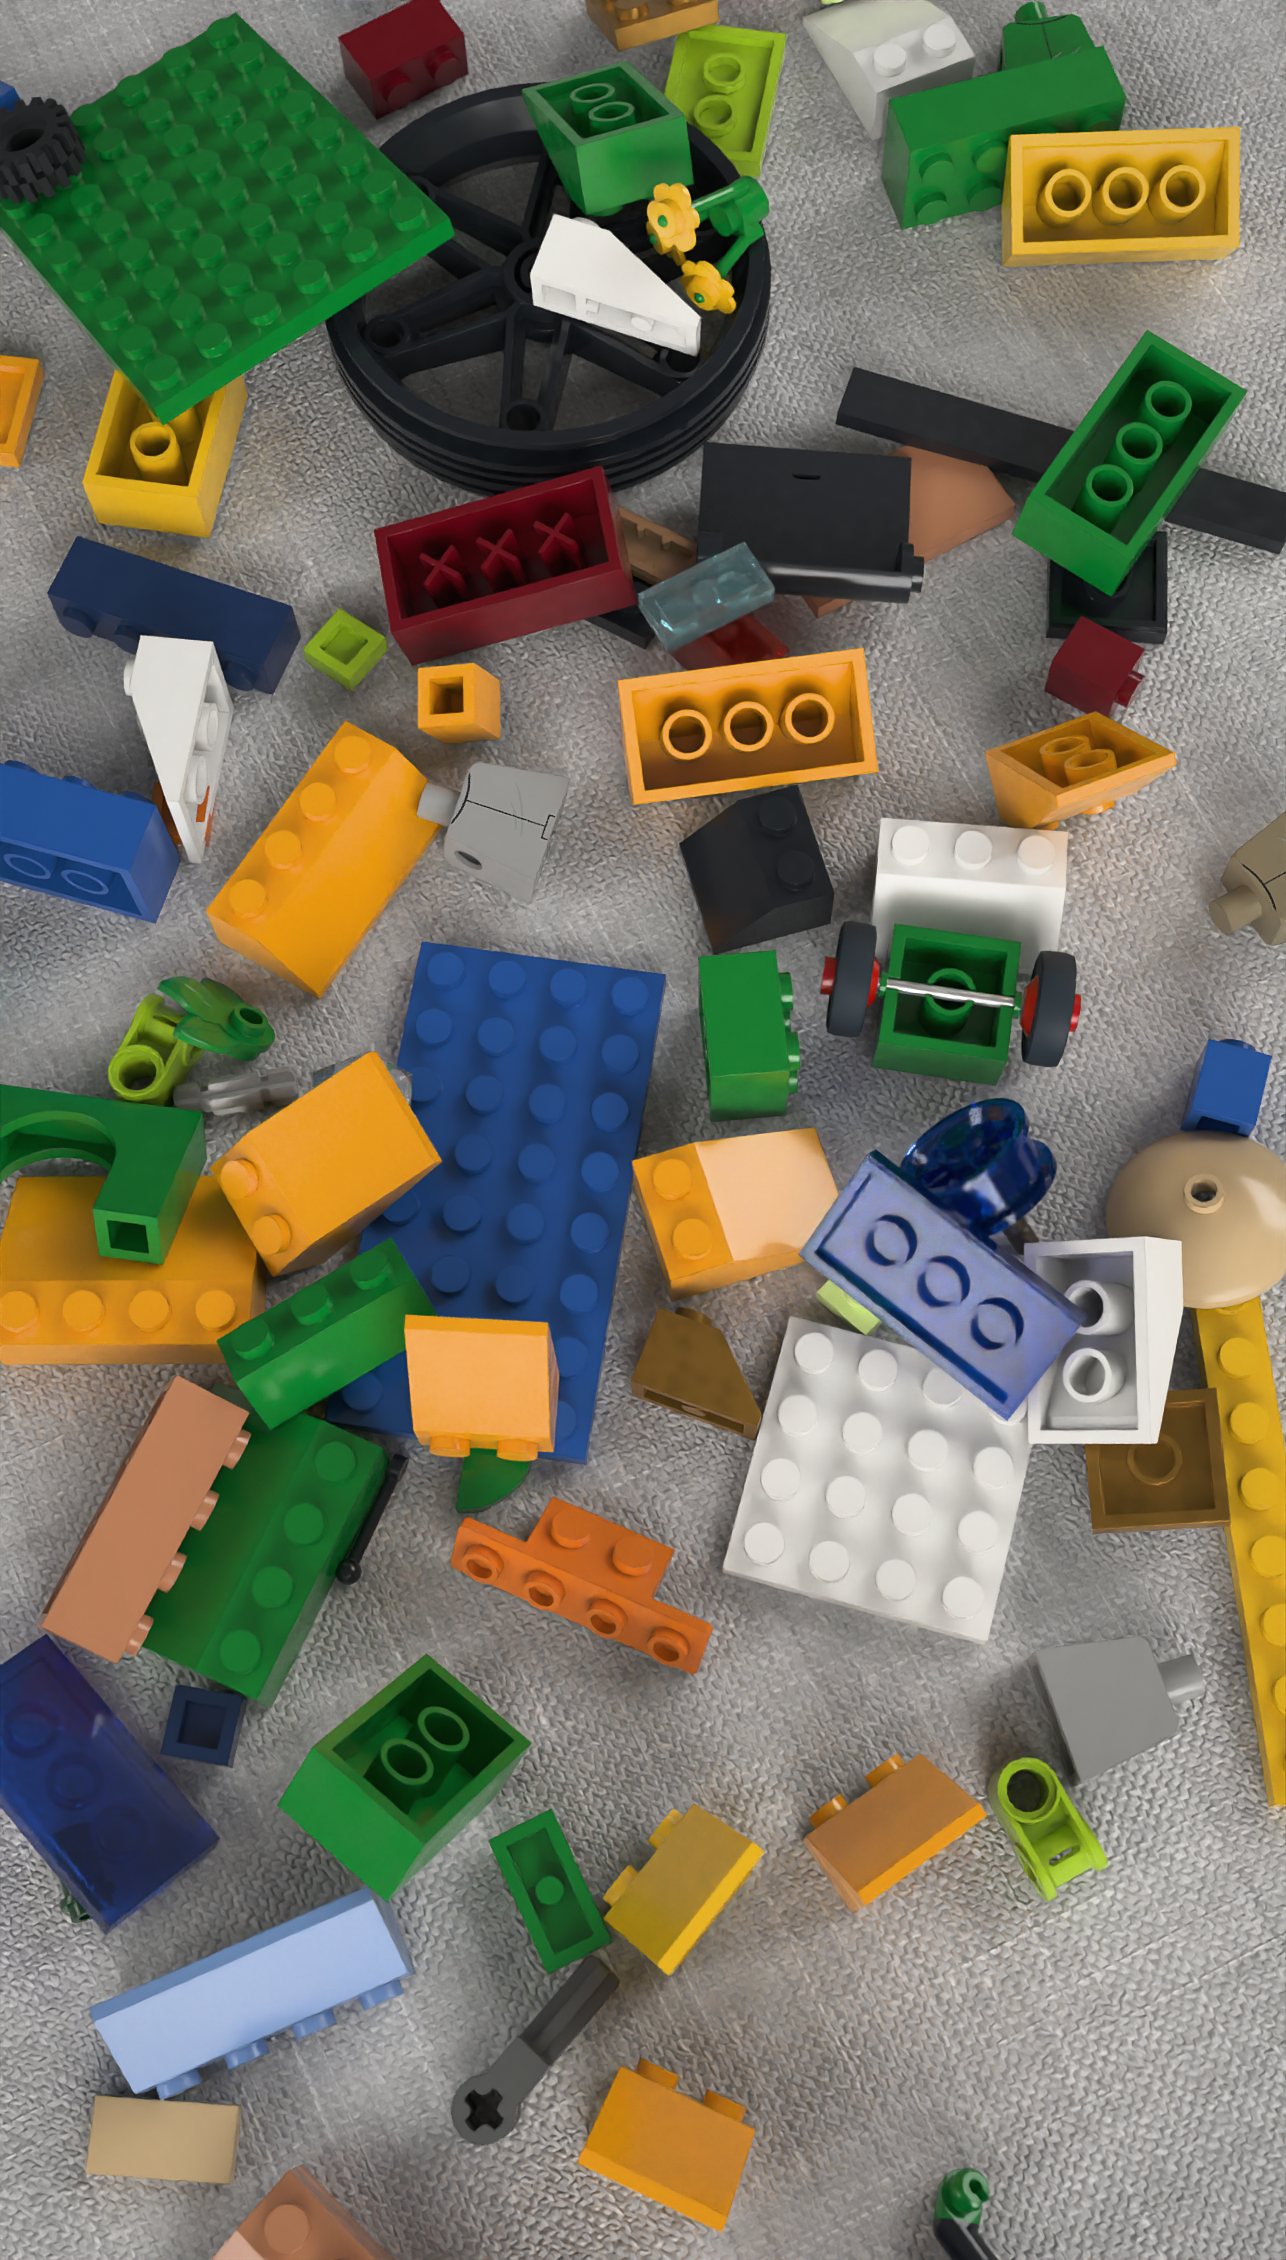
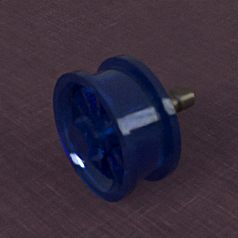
(985, 1167)

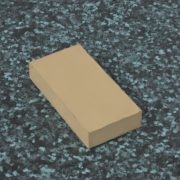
(164, 2139)

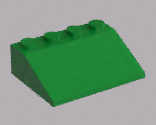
(266, 1552)

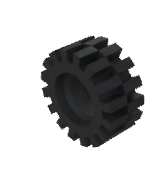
(37, 150)

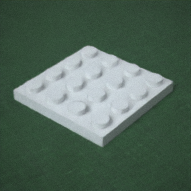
(880, 1484)

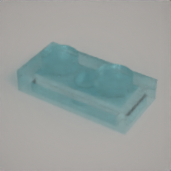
(706, 597)

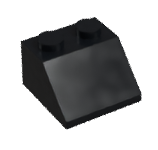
(758, 871)

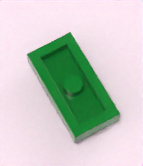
(550, 1891)

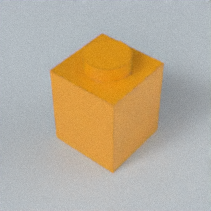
(459, 703)

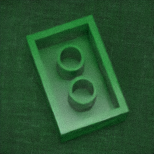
(403, 1775)

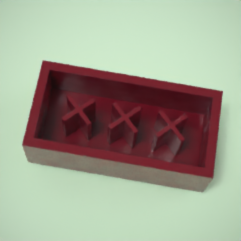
(505, 566)

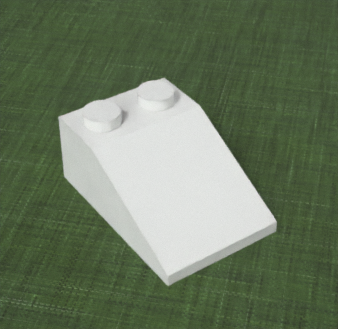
(888, 52)
(186, 725)
(1120, 1362)

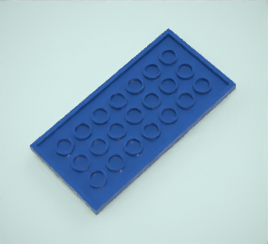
(537, 1108)

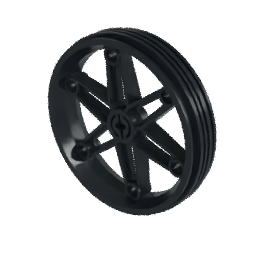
(372, 358)

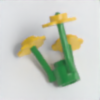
(731, 211)

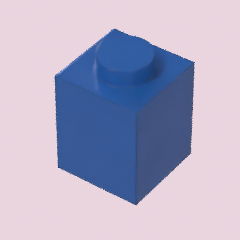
(1226, 1088)

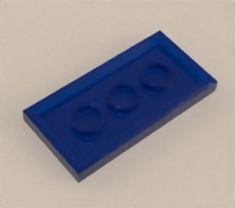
(942, 1284)
(89, 1790)

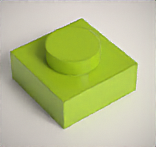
(345, 649)

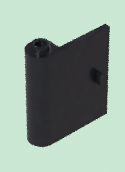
(813, 519)

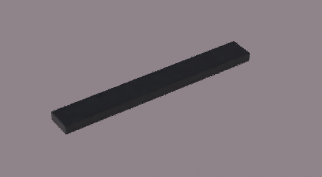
(1029, 446)

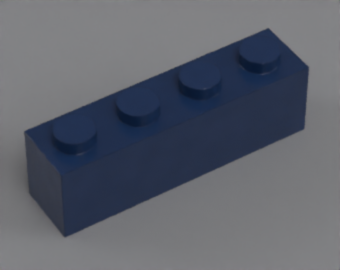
(130, 596)

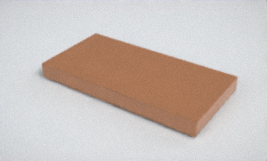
(947, 507)

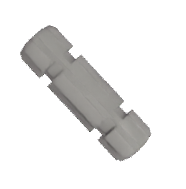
(238, 1092)

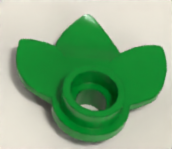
(218, 1018)

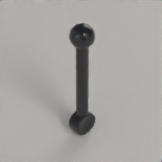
(349, 1569)

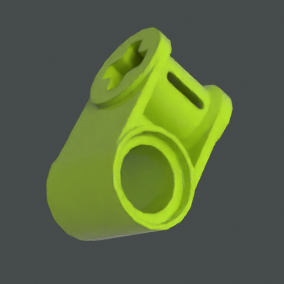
(153, 1052)
(1046, 1829)

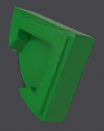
(488, 1480)

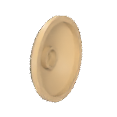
(1229, 1243)

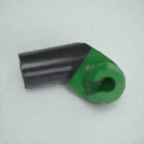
(959, 2215)

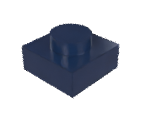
(204, 1726)

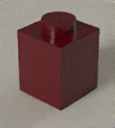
(1095, 670)

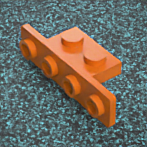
(590, 1576)

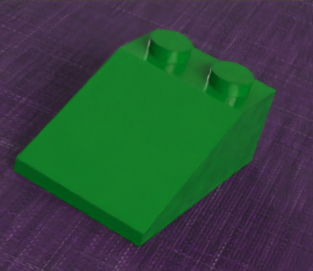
(610, 136)

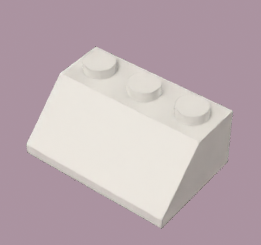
(970, 883)

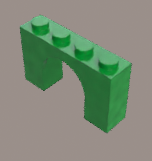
(148, 1150)

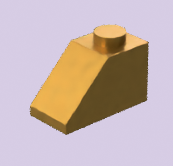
(695, 1373)

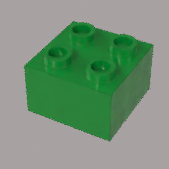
(747, 1035)

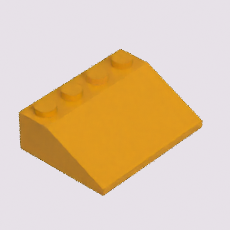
(93, 1309)

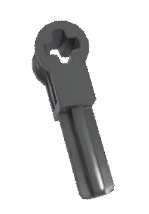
(534, 2052)

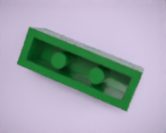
(325, 1334)

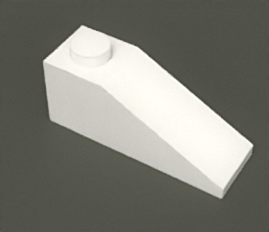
(601, 282)

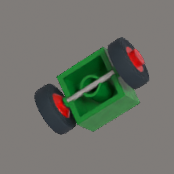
(949, 1001)

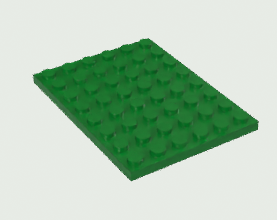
(217, 217)

